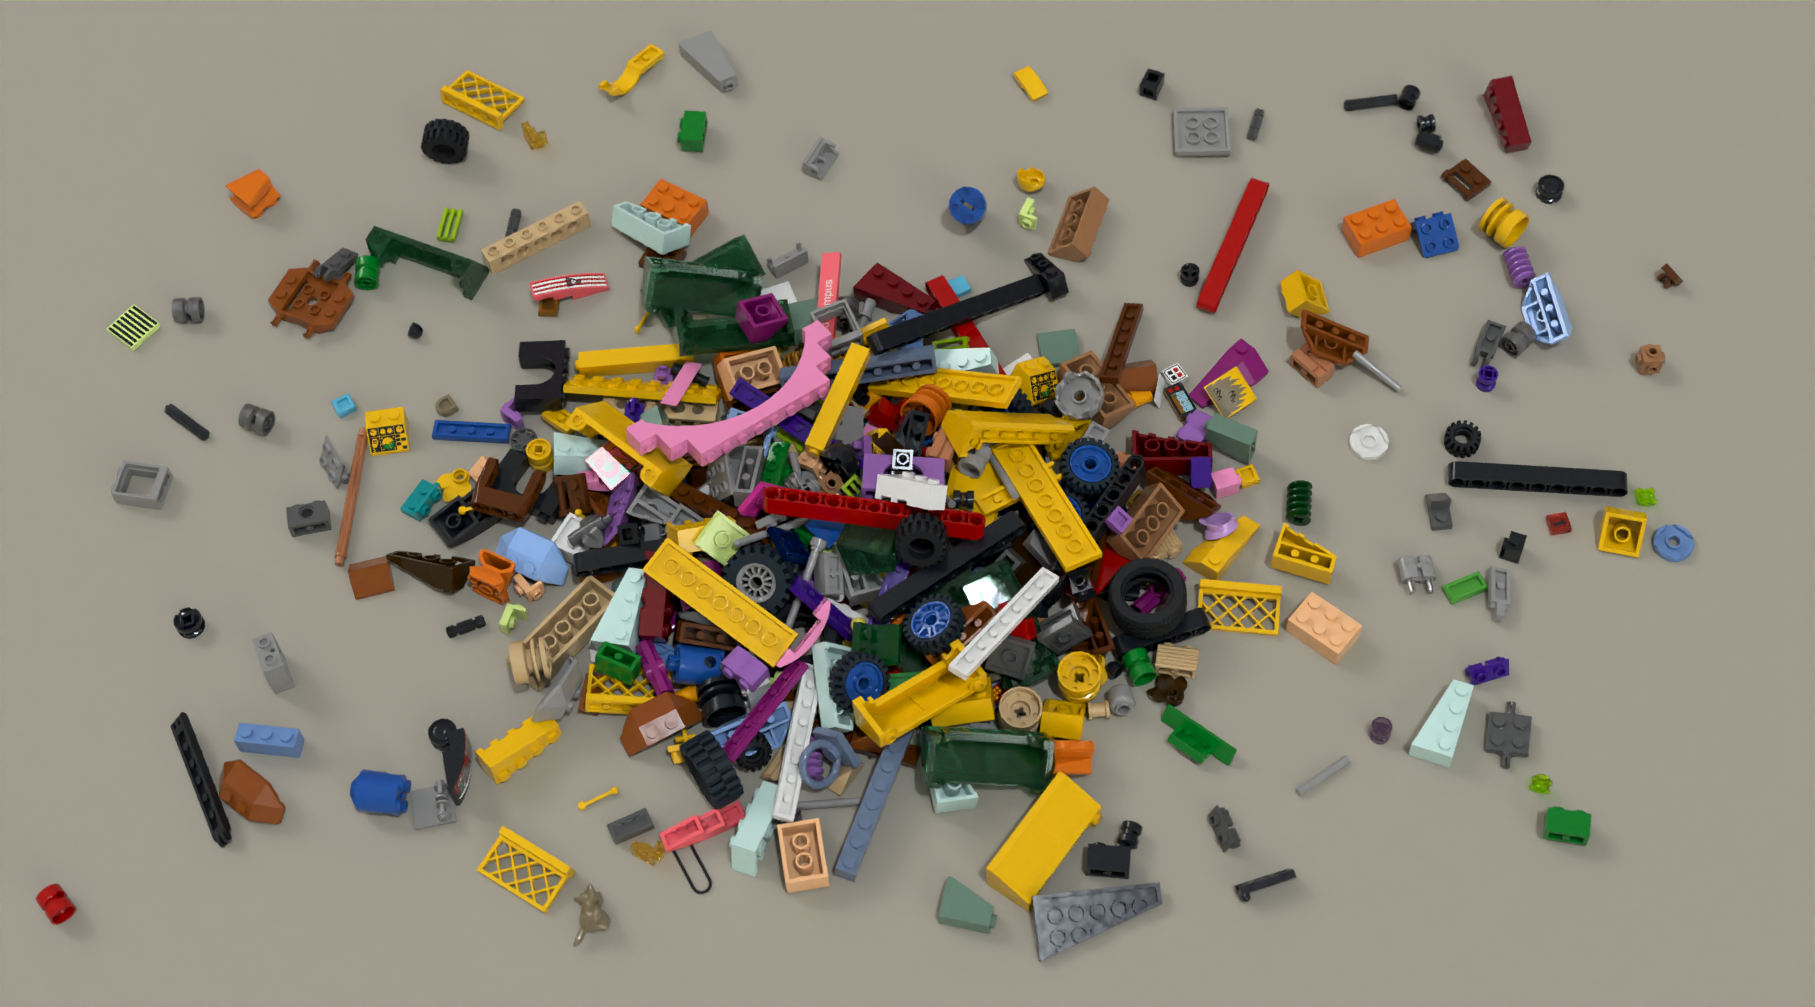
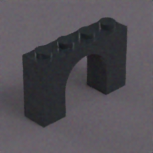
(549, 394)
(509, 474)

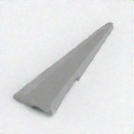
(660, 509)

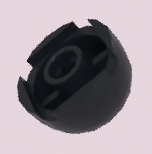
(840, 459)

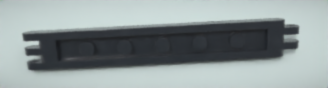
(201, 779)

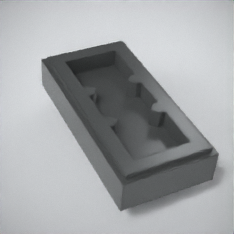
(630, 826)

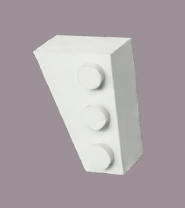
(912, 489)

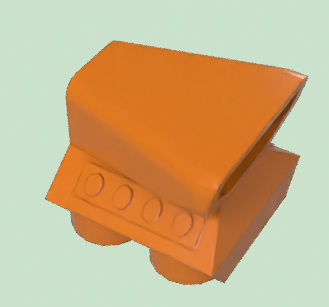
(253, 193)
(492, 577)
(1073, 757)

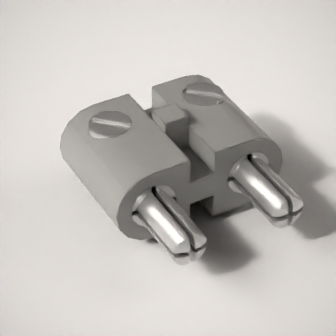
(1415, 570)

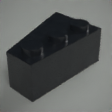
(911, 431)

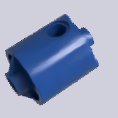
(972, 197)
(694, 663)
(380, 792)

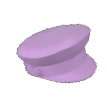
(1219, 525)

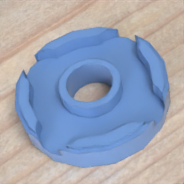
(1669, 552)

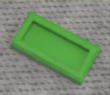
(1465, 588)

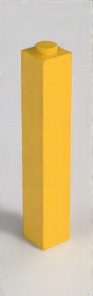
(628, 360)
(837, 399)

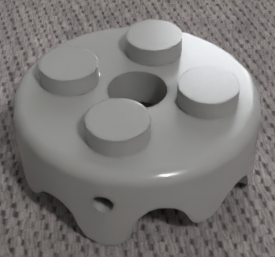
(1070, 387)

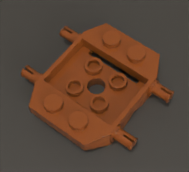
(331, 298)

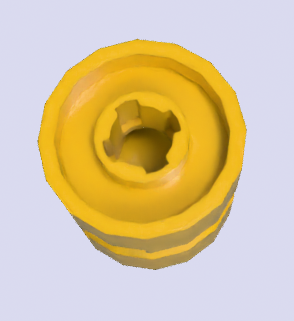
(540, 455)

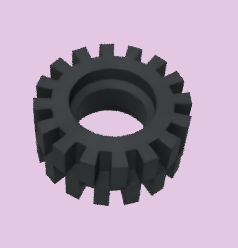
(1462, 448)
(759, 757)

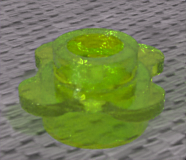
(1646, 501)
(1540, 784)

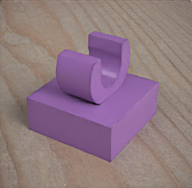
(663, 374)
(862, 445)
(1118, 520)

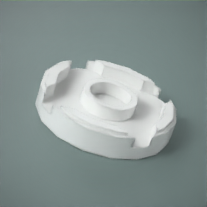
(1368, 442)

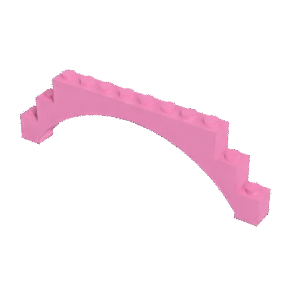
(713, 440)

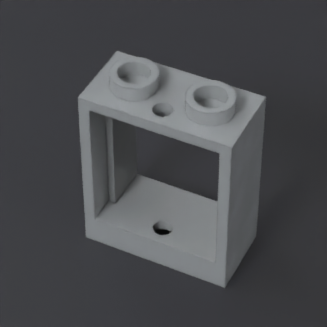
(838, 308)
(159, 489)
(273, 663)

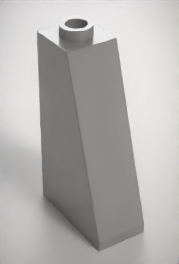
(709, 60)

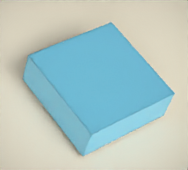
(960, 286)
(344, 405)

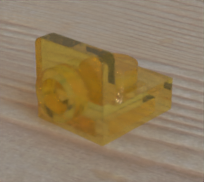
(534, 139)
(646, 853)

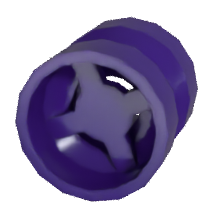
(1487, 378)

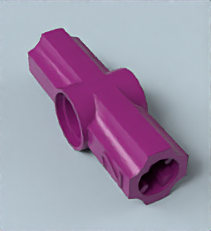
(1150, 599)
(654, 667)

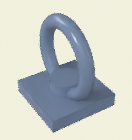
(835, 748)

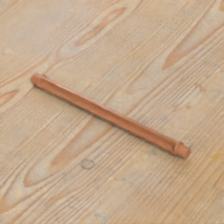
(351, 497)

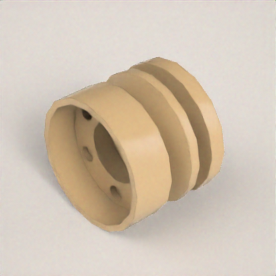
(530, 660)
(1020, 701)

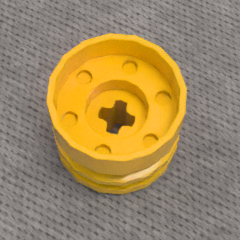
(1504, 222)
(1079, 667)

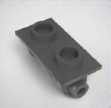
(1220, 821)

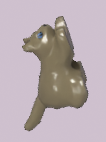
(592, 916)

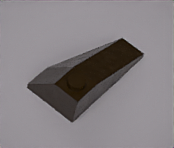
(437, 572)

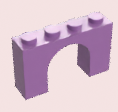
(881, 464)

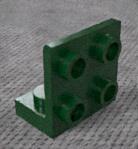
(878, 640)

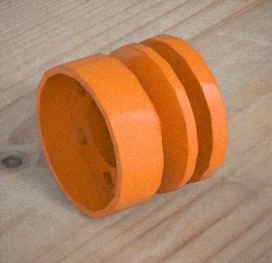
(930, 400)

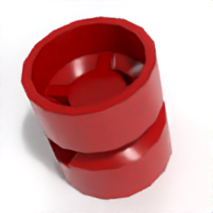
(55, 904)

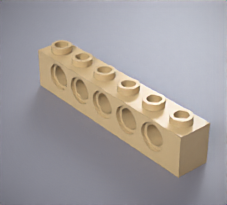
(536, 237)
(688, 417)

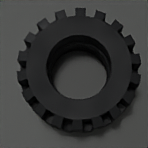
(445, 141)
(921, 553)

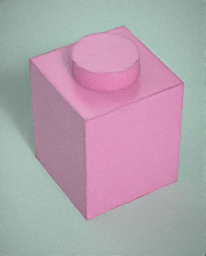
(1225, 482)

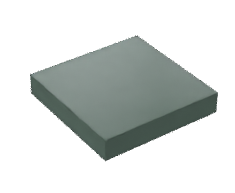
(1058, 346)

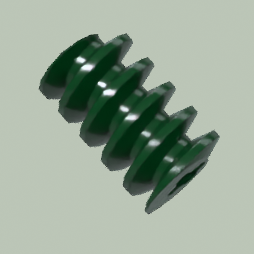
(1299, 502)

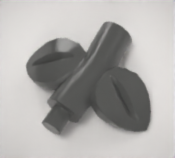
(590, 531)

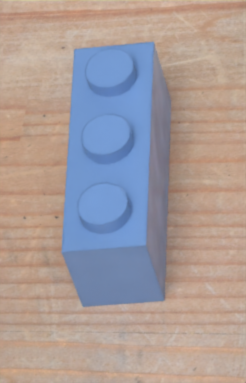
(269, 740)

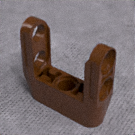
(503, 503)

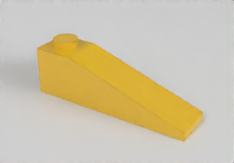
(1215, 557)

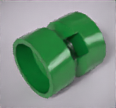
(367, 272)
(1140, 668)

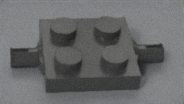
(1508, 734)

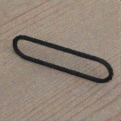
(687, 876)

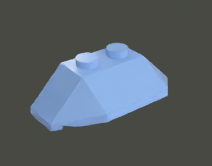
(1546, 310)
(534, 556)
(774, 729)

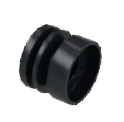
(720, 700)

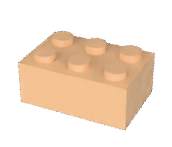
(757, 368)
(1324, 628)
(803, 855)

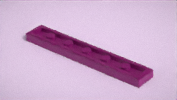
(764, 709)

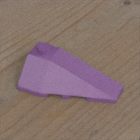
(619, 503)

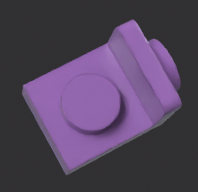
(511, 415)

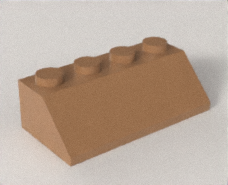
(1079, 225)
(1116, 401)
(1153, 518)

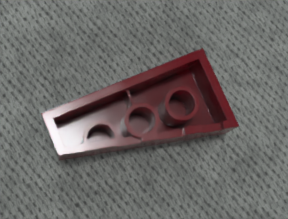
(1507, 114)
(892, 292)
(1168, 453)
(658, 609)

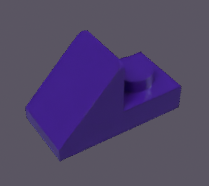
(1200, 472)

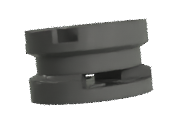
(520, 439)

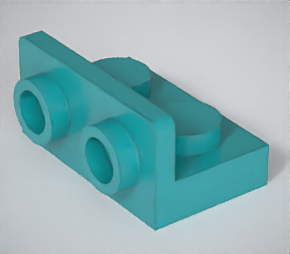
(422, 499)

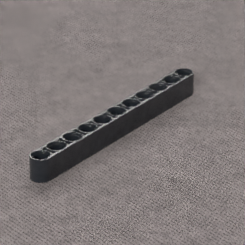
(955, 314)
(618, 557)

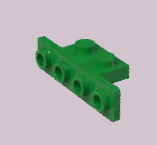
(776, 466)
(1195, 739)

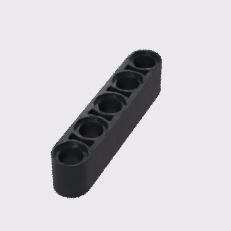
(1193, 624)

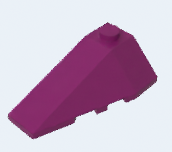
(1239, 355)

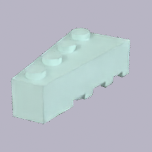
(650, 228)
(967, 359)
(571, 453)
(622, 615)
(824, 658)
(1442, 729)
(952, 795)
(754, 830)

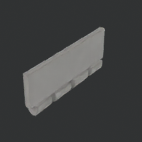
(851, 427)

